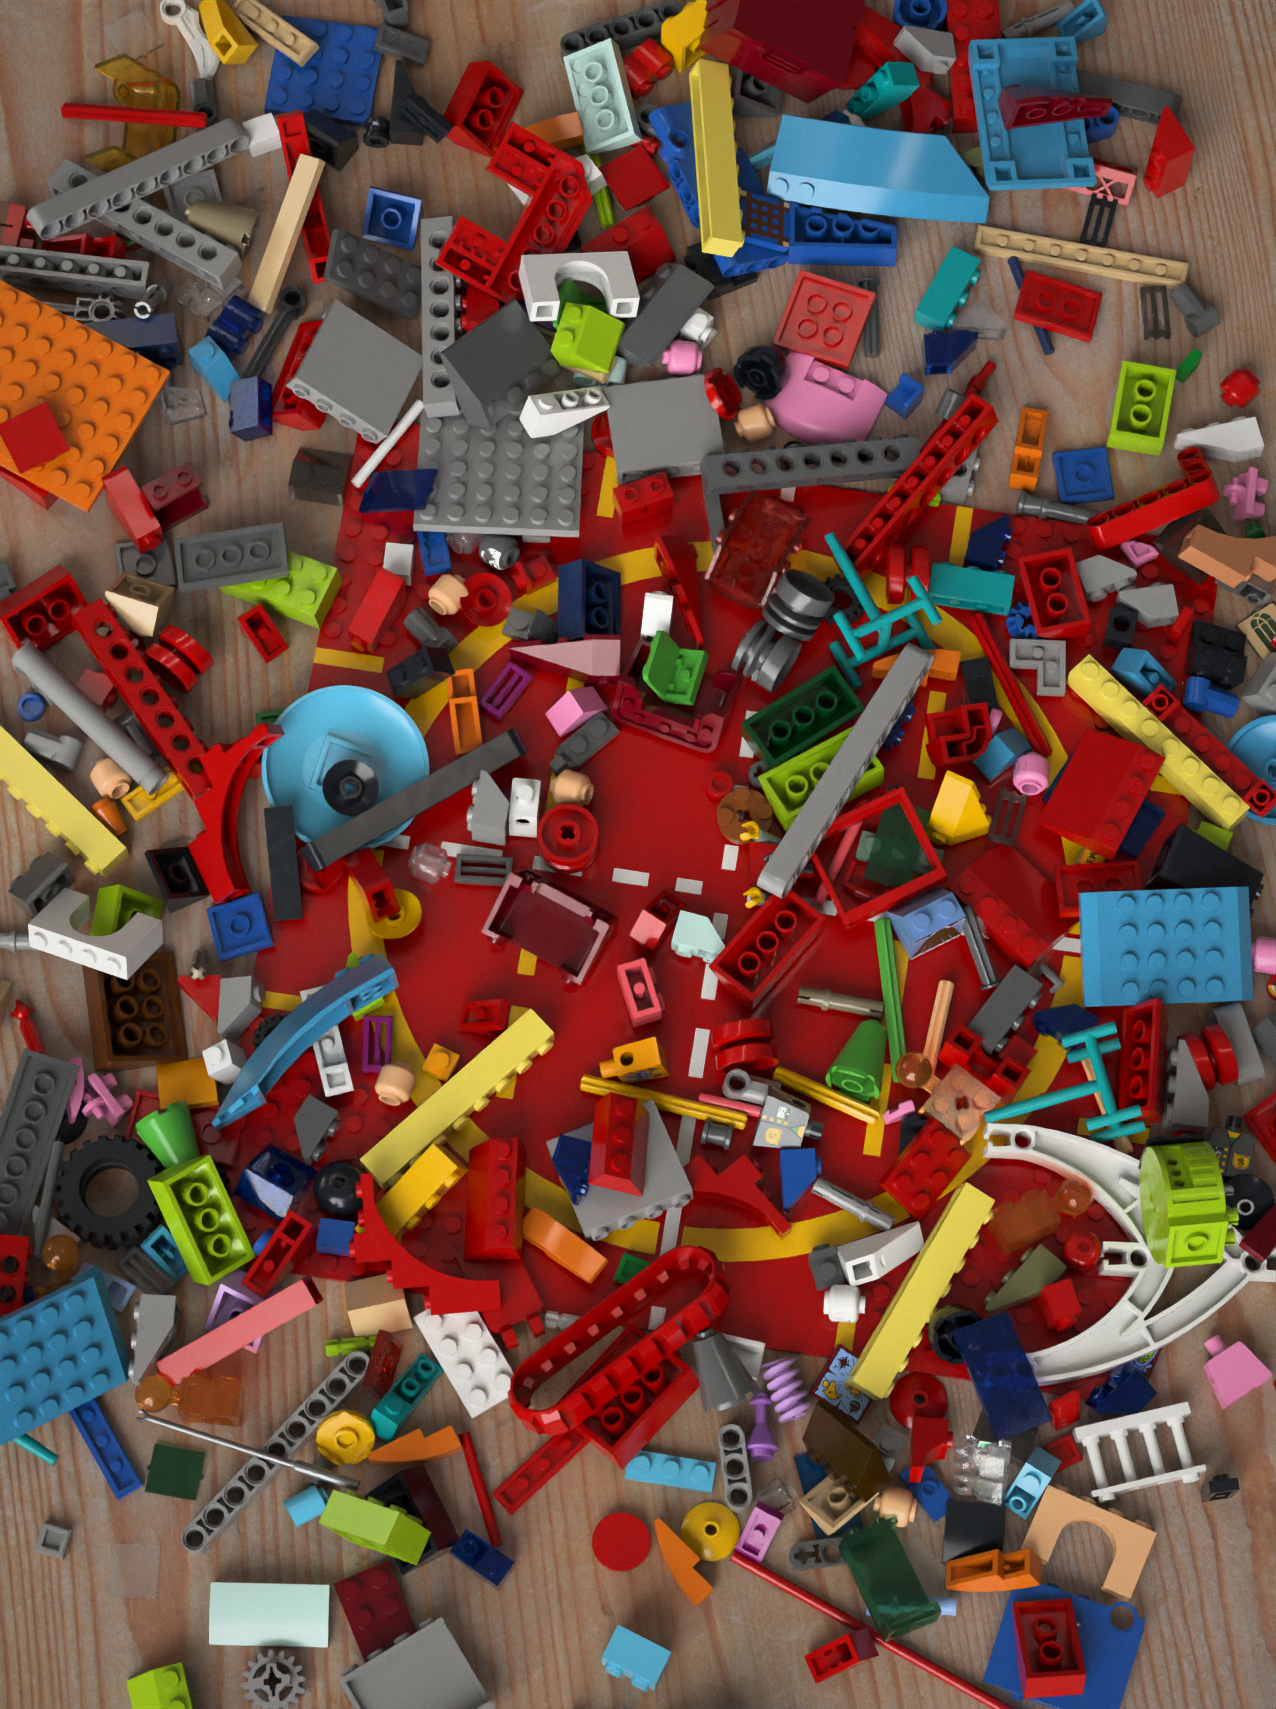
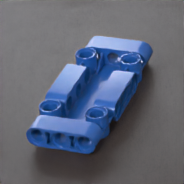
(675, 130)

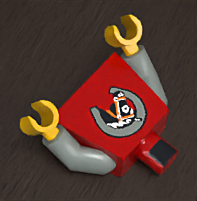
(759, 855)

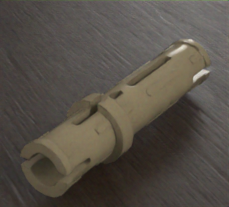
(841, 1002)

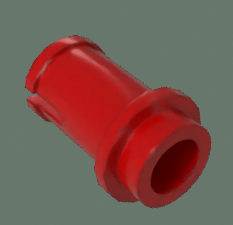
(651, 145)

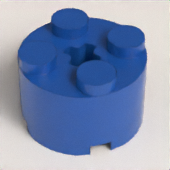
(920, 13)

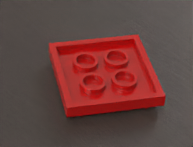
(824, 319)

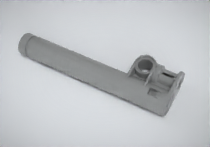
(60, 690)

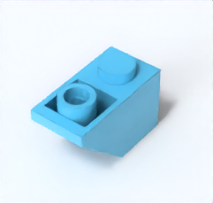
(1031, 1482)

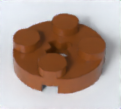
(743, 800)

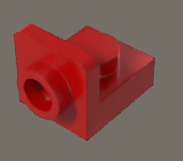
(533, 575)

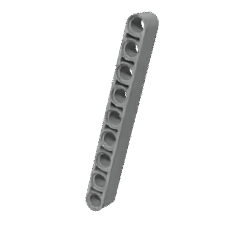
(138, 179)
(280, 1438)

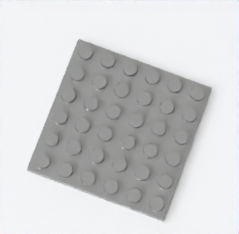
(500, 477)

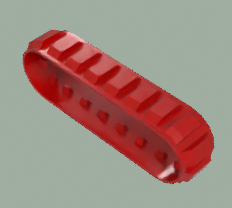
(601, 1321)

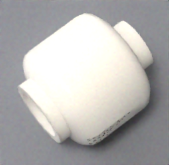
(844, 1303)

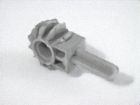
(88, 309)

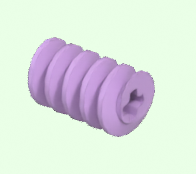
(786, 1389)

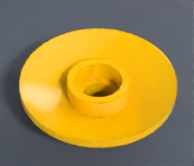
(409, 917)
(706, 1546)

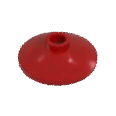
(495, 594)
(902, 1398)

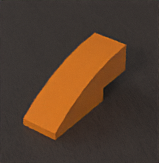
(560, 131)
(1028, 449)
(943, 667)
(464, 711)
(562, 1245)
(416, 1449)
(681, 1564)
(994, 1571)

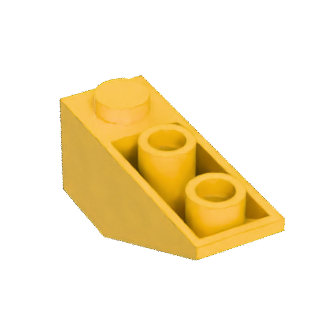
(226, 32)

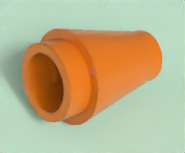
(109, 815)

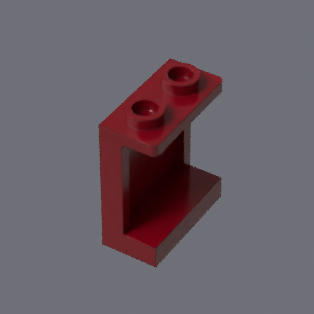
(175, 496)

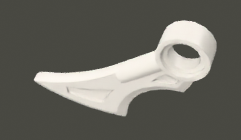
(188, 23)

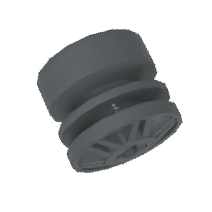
(798, 604)
(762, 653)

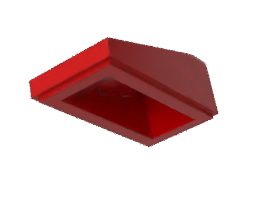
(1065, 1410)

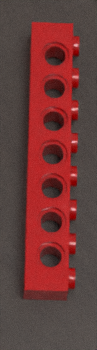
(919, 484)
(101, 615)

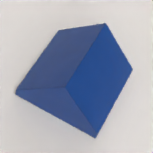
(392, 218)

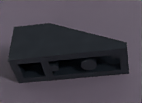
(401, 128)

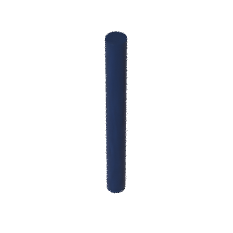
(1041, 333)

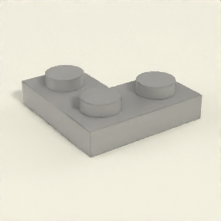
(1046, 657)

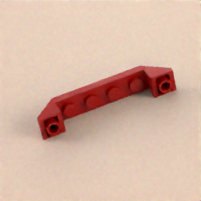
(1210, 751)

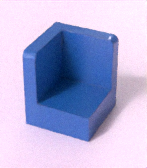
(905, 396)
(335, 1236)

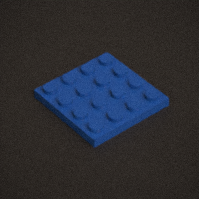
(334, 80)

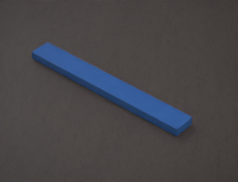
(101, 1440)

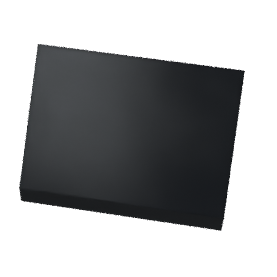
(176, 877)

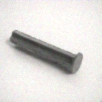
(871, 330)
(979, 949)

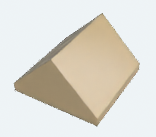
(376, 1306)
(831, 1505)

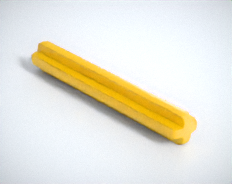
(826, 1095)

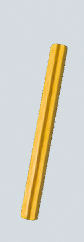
(666, 1102)

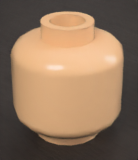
(755, 423)
(446, 594)
(110, 779)
(572, 788)
(395, 1083)
(897, 1503)

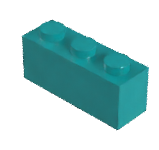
(948, 290)
(971, 588)

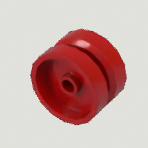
(900, 570)
(178, 658)
(570, 854)
(744, 1046)
(1212, 1056)

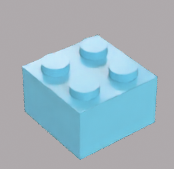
(635, 1658)

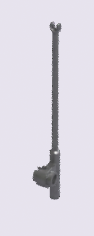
(318, 1473)

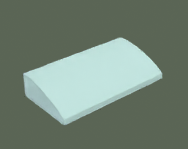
(602, 97)
(269, 1614)

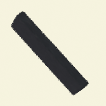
(283, 863)

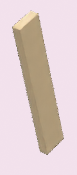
(286, 233)

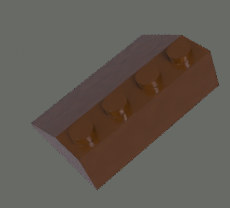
(135, 1019)

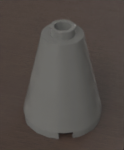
(720, 1372)

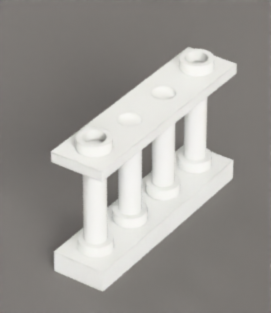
(1146, 1423)

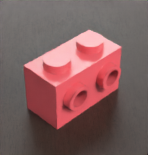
(639, 992)

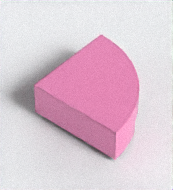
(1138, 552)
(905, 1109)

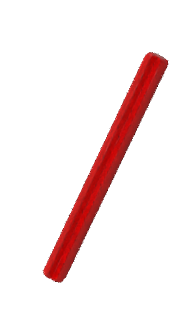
(134, 115)
(1010, 685)

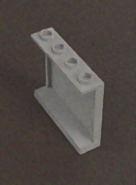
(356, 372)
(661, 427)
(664, 1185)
(416, 1674)

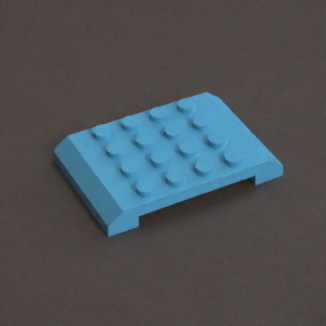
(1032, 155)
(1165, 946)
(59, 1354)

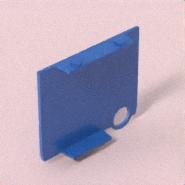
(1105, 1651)

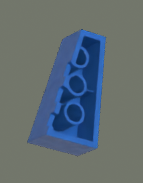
(839, 240)

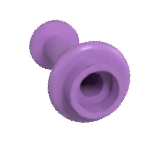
(761, 1441)

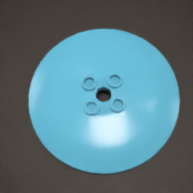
(336, 727)

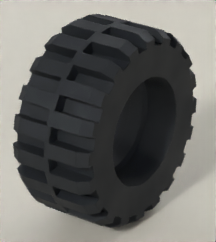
(83, 1167)

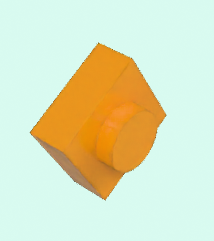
(441, 1062)

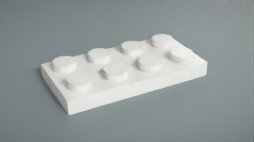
(468, 1358)

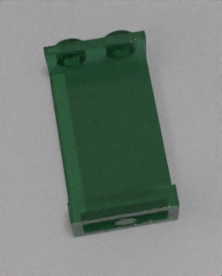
(887, 1579)

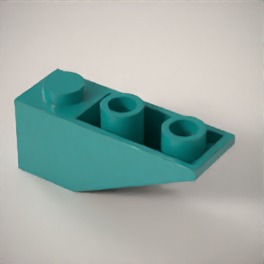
(884, 90)
(404, 1397)

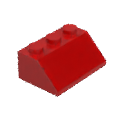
(482, 107)
(1169, 157)
(642, 239)
(1055, 594)
(42, 610)
(619, 1144)

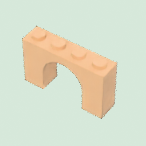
(1129, 1540)

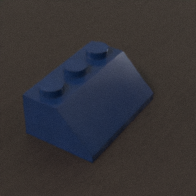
(588, 600)

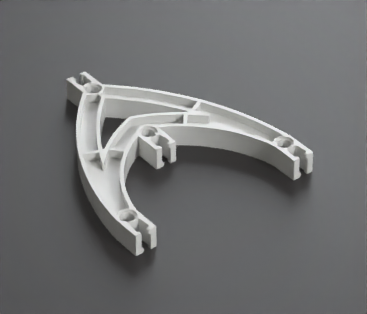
(1122, 1332)

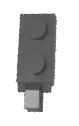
(584, 744)

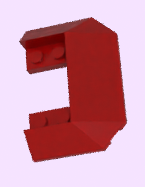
(544, 225)

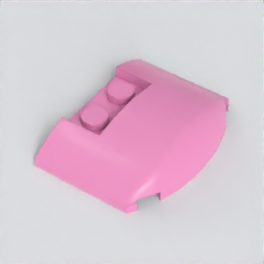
(825, 403)

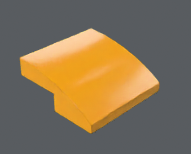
(186, 1082)

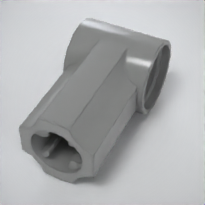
(61, 751)
(754, 1087)

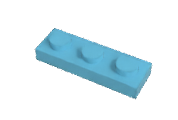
(671, 1471)

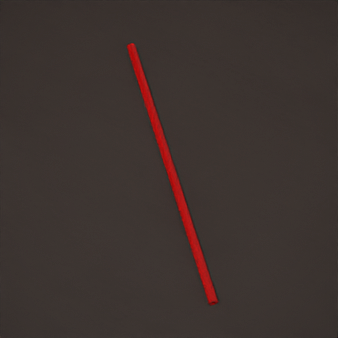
(855, 1624)

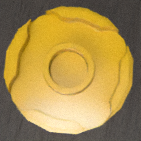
(345, 1437)

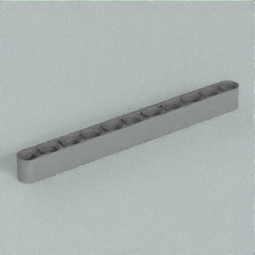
(845, 771)

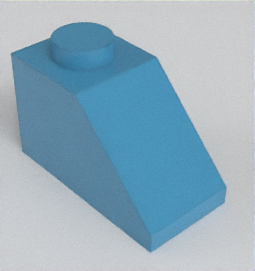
(213, 367)
(1141, 672)

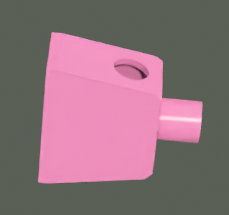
(1233, 1371)

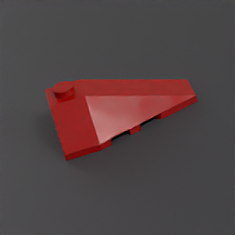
(678, 567)

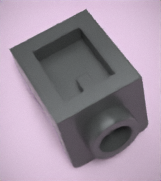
(825, 1267)

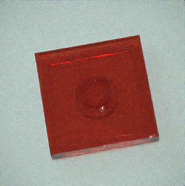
(382, 1364)

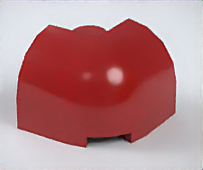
(958, 734)

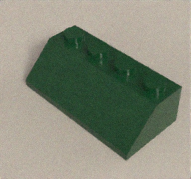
(801, 717)

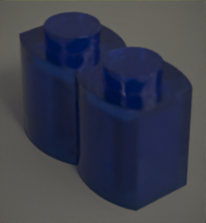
(235, 326)

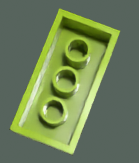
(301, 596)

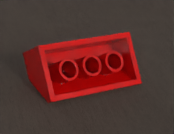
(286, 406)
(767, 947)
(1144, 1059)
(495, 1200)

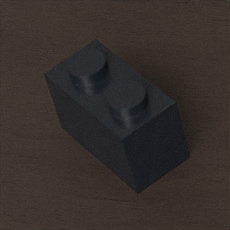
(420, 672)

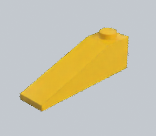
(957, 812)

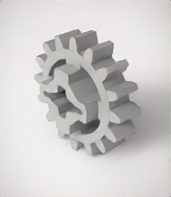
(287, 1681)

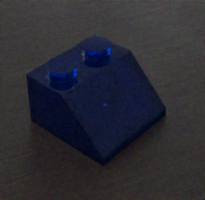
(275, 1182)

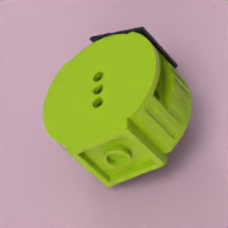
(1184, 1201)

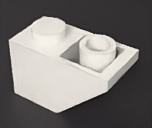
(656, 614)

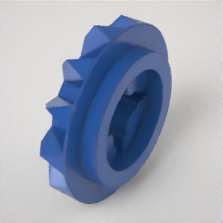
(1015, 622)

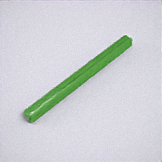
(890, 991)

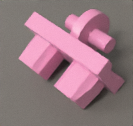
(1242, 495)
(102, 1103)

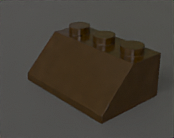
(844, 1453)

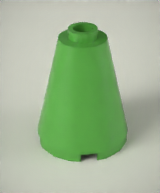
(860, 1063)
(170, 1134)

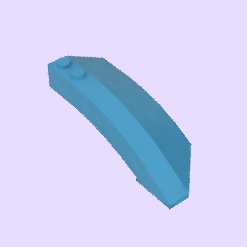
(874, 171)
(302, 1028)

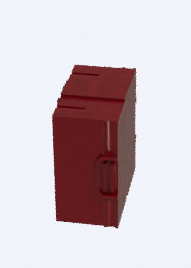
(785, 43)

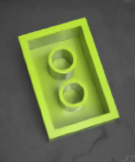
(1141, 408)
(375, 1526)

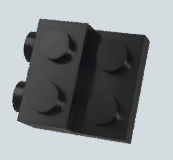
(707, 267)
(1216, 654)

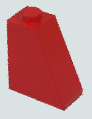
(132, 510)
(377, 610)
(372, 884)

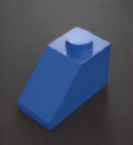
(797, 1174)

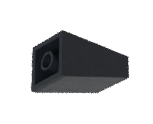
(1195, 862)

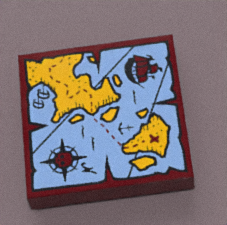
(833, 1389)

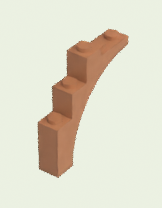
(1229, 557)

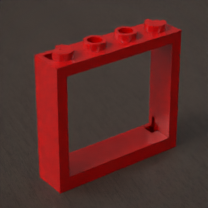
(899, 895)

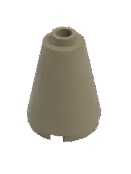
(225, 223)

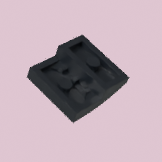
(972, 1529)

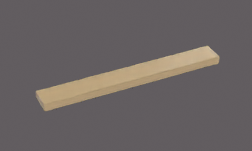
(1080, 257)

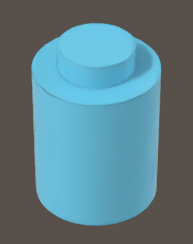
(306, 1505)

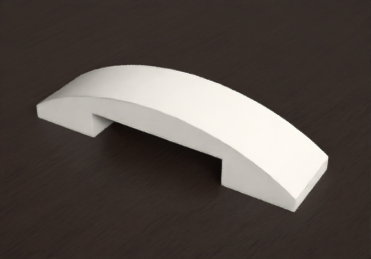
(331, 1058)

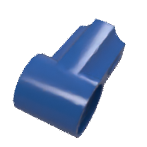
(1201, 697)

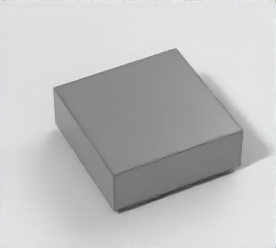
(53, 1540)

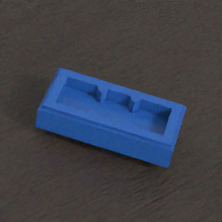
(434, 552)
(929, 1493)

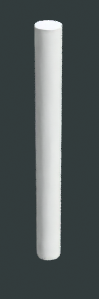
(388, 443)

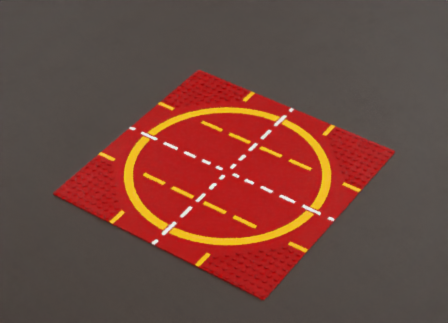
(665, 835)

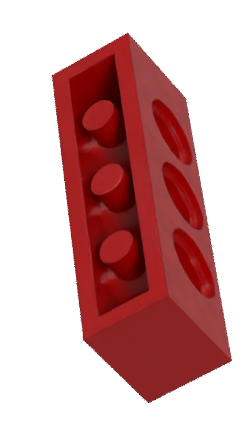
(18, 1279)

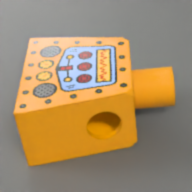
(647, 1062)

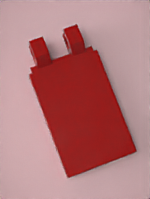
(517, 1296)

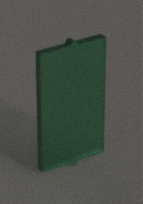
(895, 848)

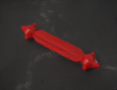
(28, 1028)

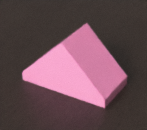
(575, 709)

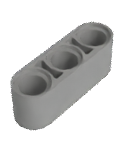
(1235, 1025)
(734, 1454)

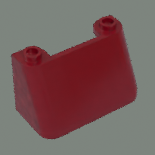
(689, 725)
(550, 923)

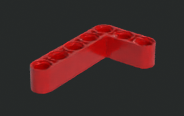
(1158, 506)

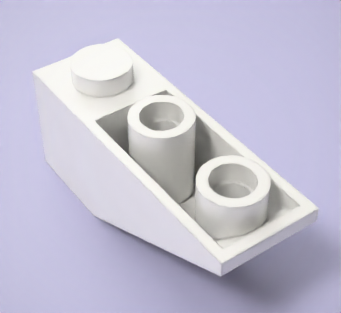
(560, 410)
(1226, 441)
(879, 1254)

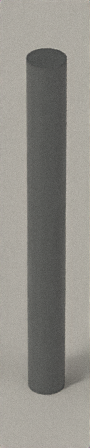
(47, 1198)

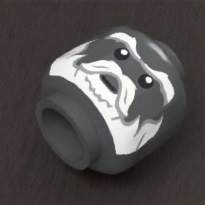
(499, 550)

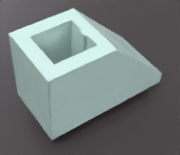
(696, 937)

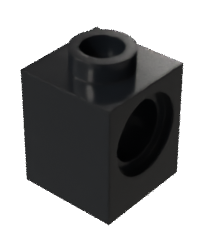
(1118, 639)

